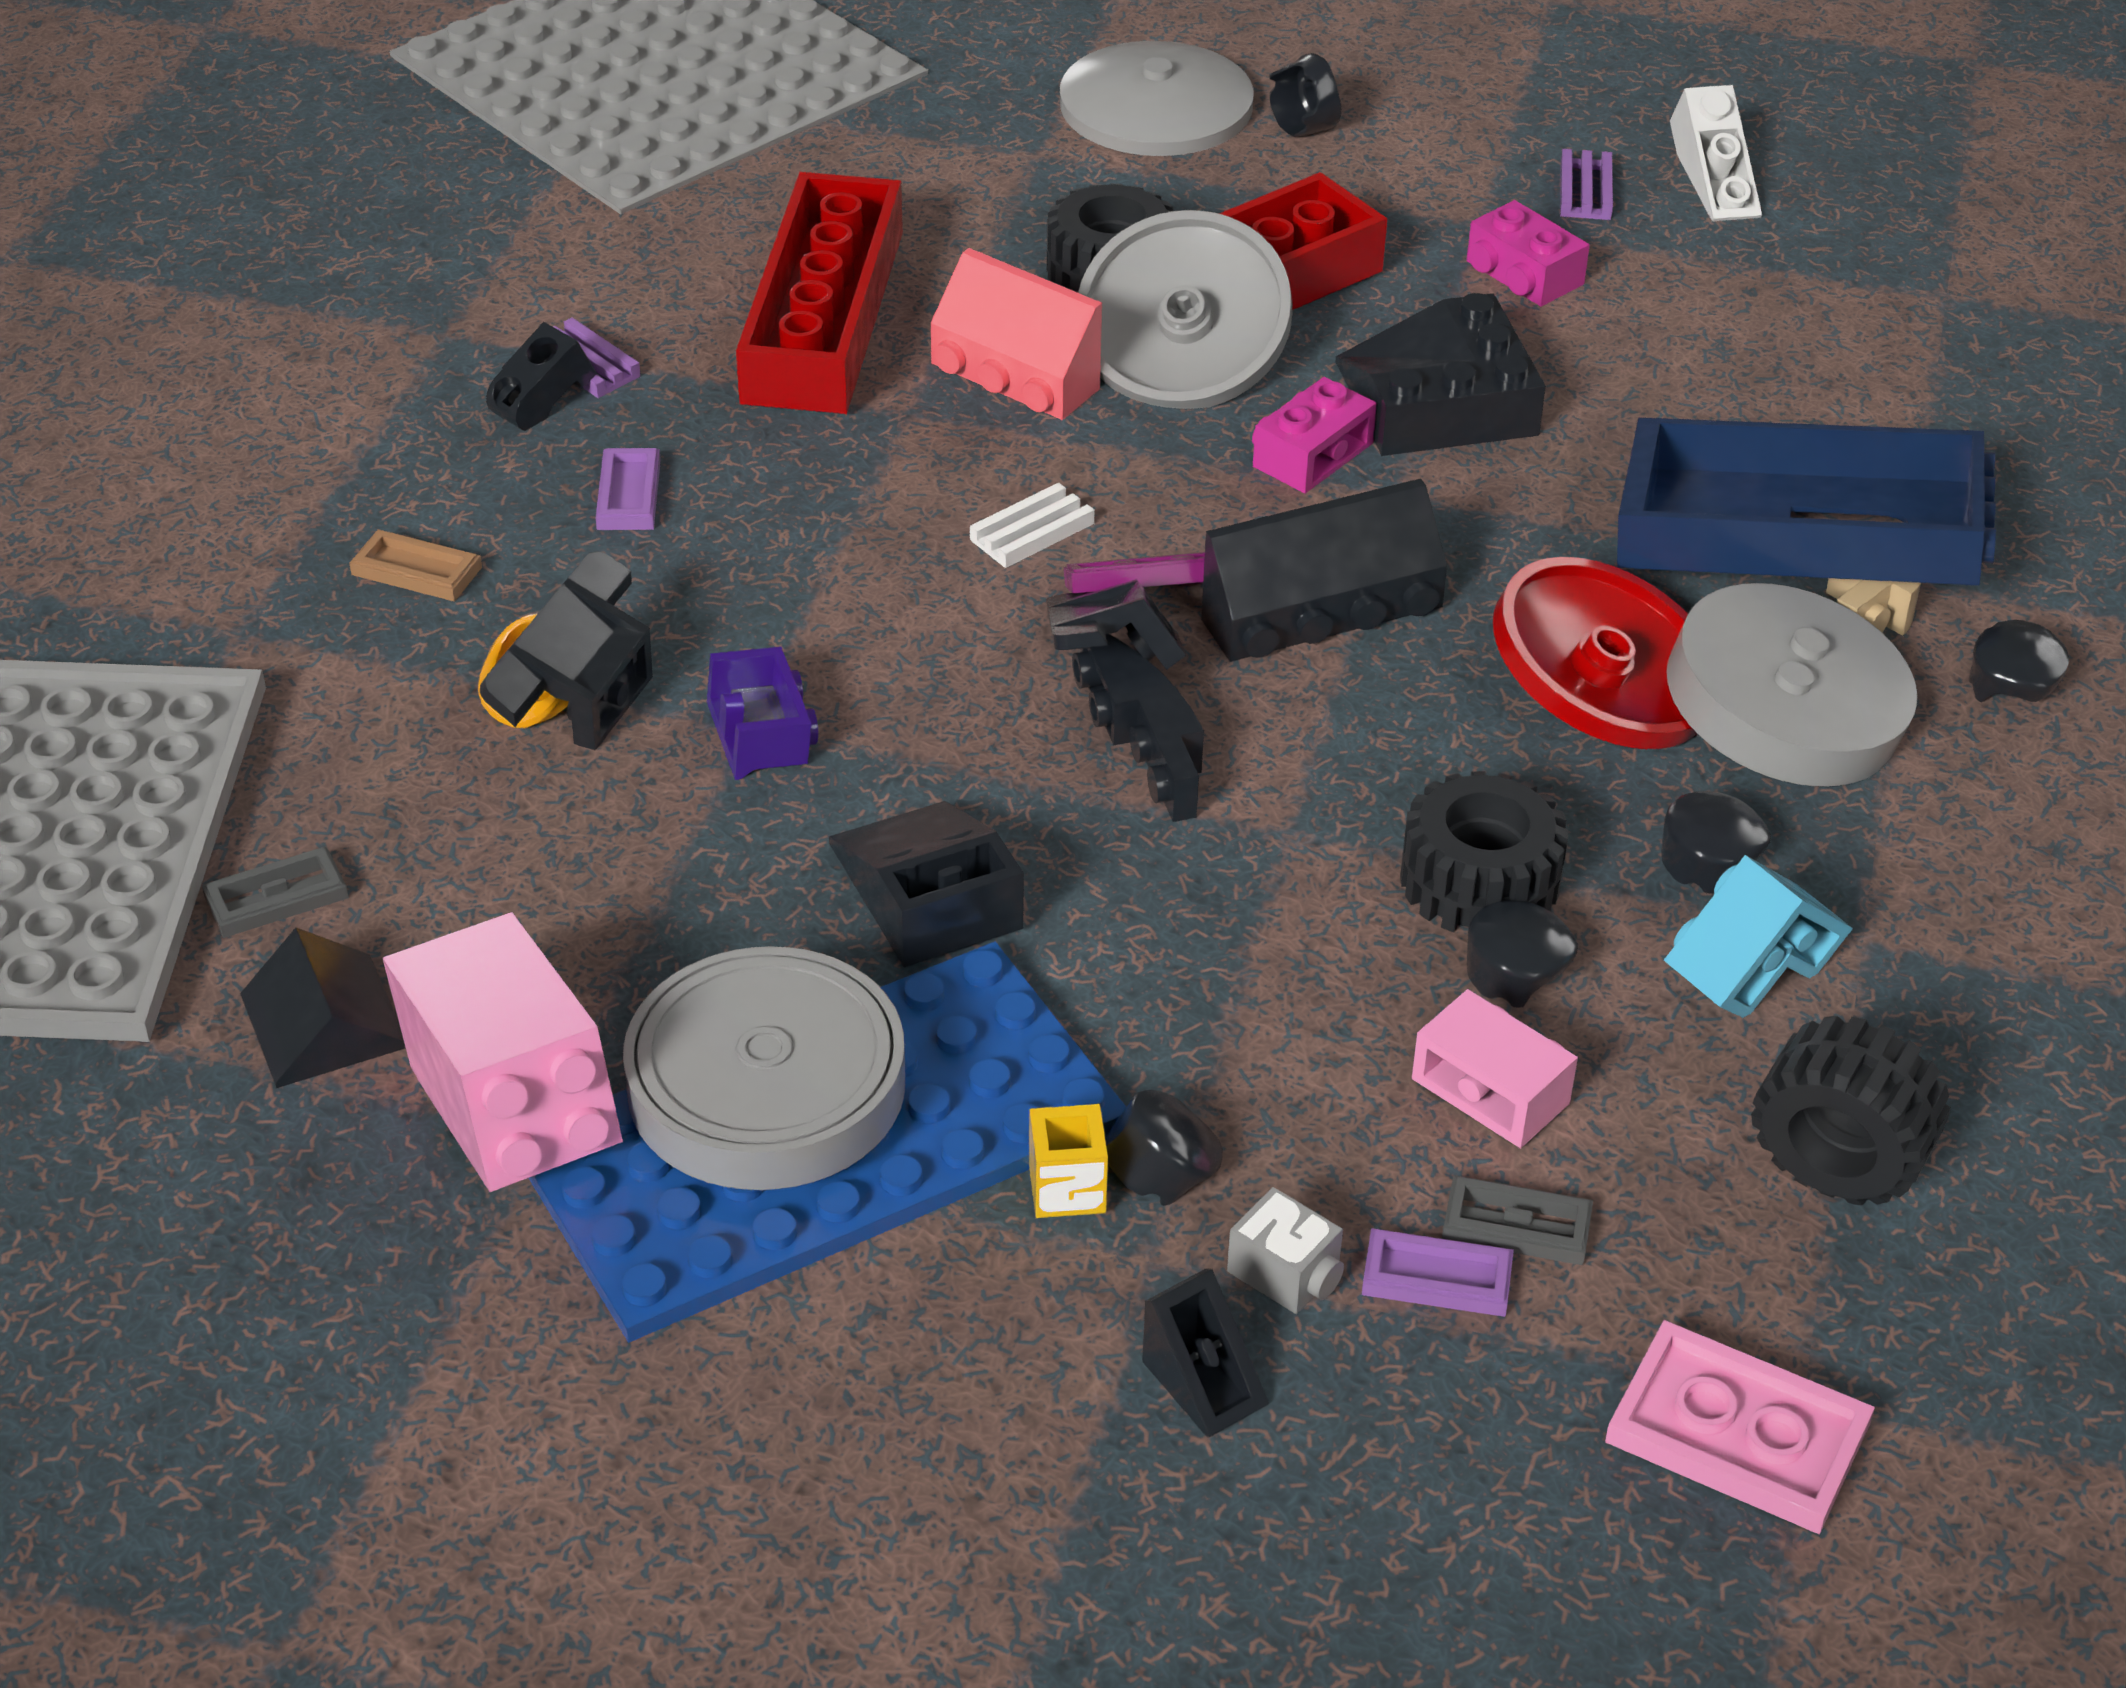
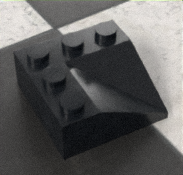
(1447, 378)

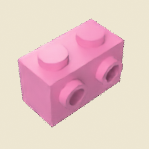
(1494, 1068)

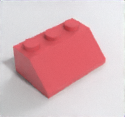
(1018, 335)

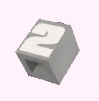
(1286, 1251)

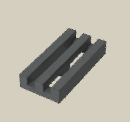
(277, 897)
(1516, 1226)

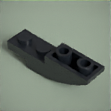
(1151, 715)

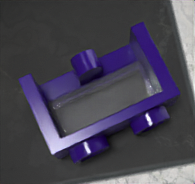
(759, 710)

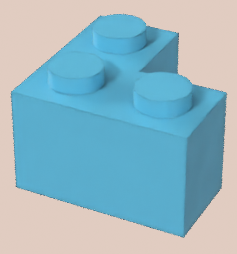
(1752, 934)

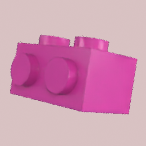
(1527, 253)
(1314, 434)

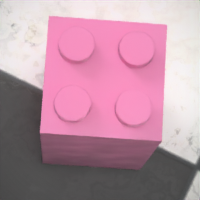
(503, 1050)

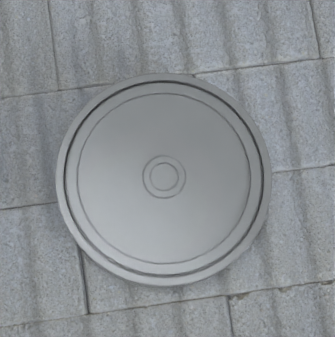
(1791, 684)
(765, 1067)

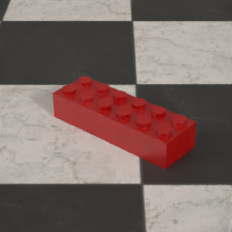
(820, 293)

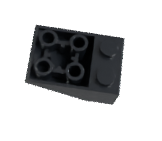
(934, 880)

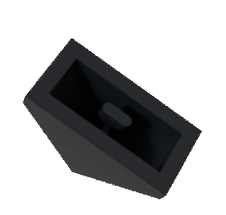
(1200, 1354)

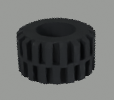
(1088, 221)
(1481, 845)
(1851, 1110)

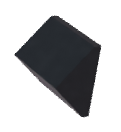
(319, 1009)

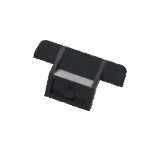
(1086, 617)
(578, 653)

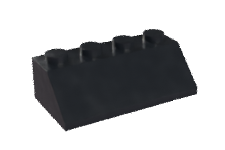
(1322, 570)

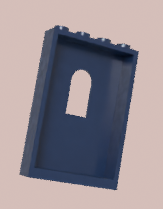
(1726, 490)

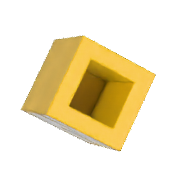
(1068, 1160)

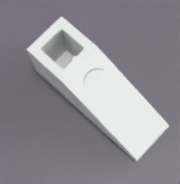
(1715, 152)

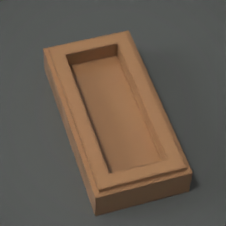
(416, 565)

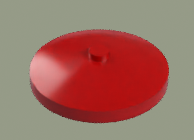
(1594, 649)

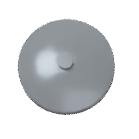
(1156, 98)
(1189, 309)

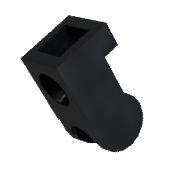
(538, 377)

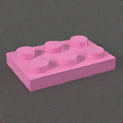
(1740, 1426)

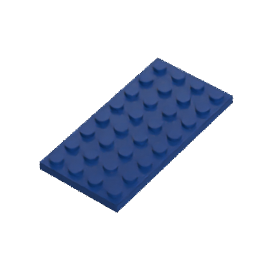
(974, 1066)

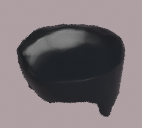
(1305, 96)
(2017, 661)
(1708, 836)
(1517, 950)
(1161, 1147)

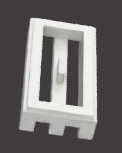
(1031, 525)

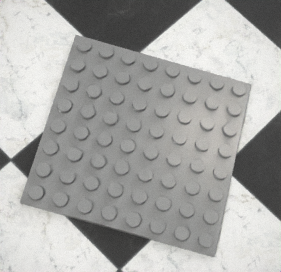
(654, 89)

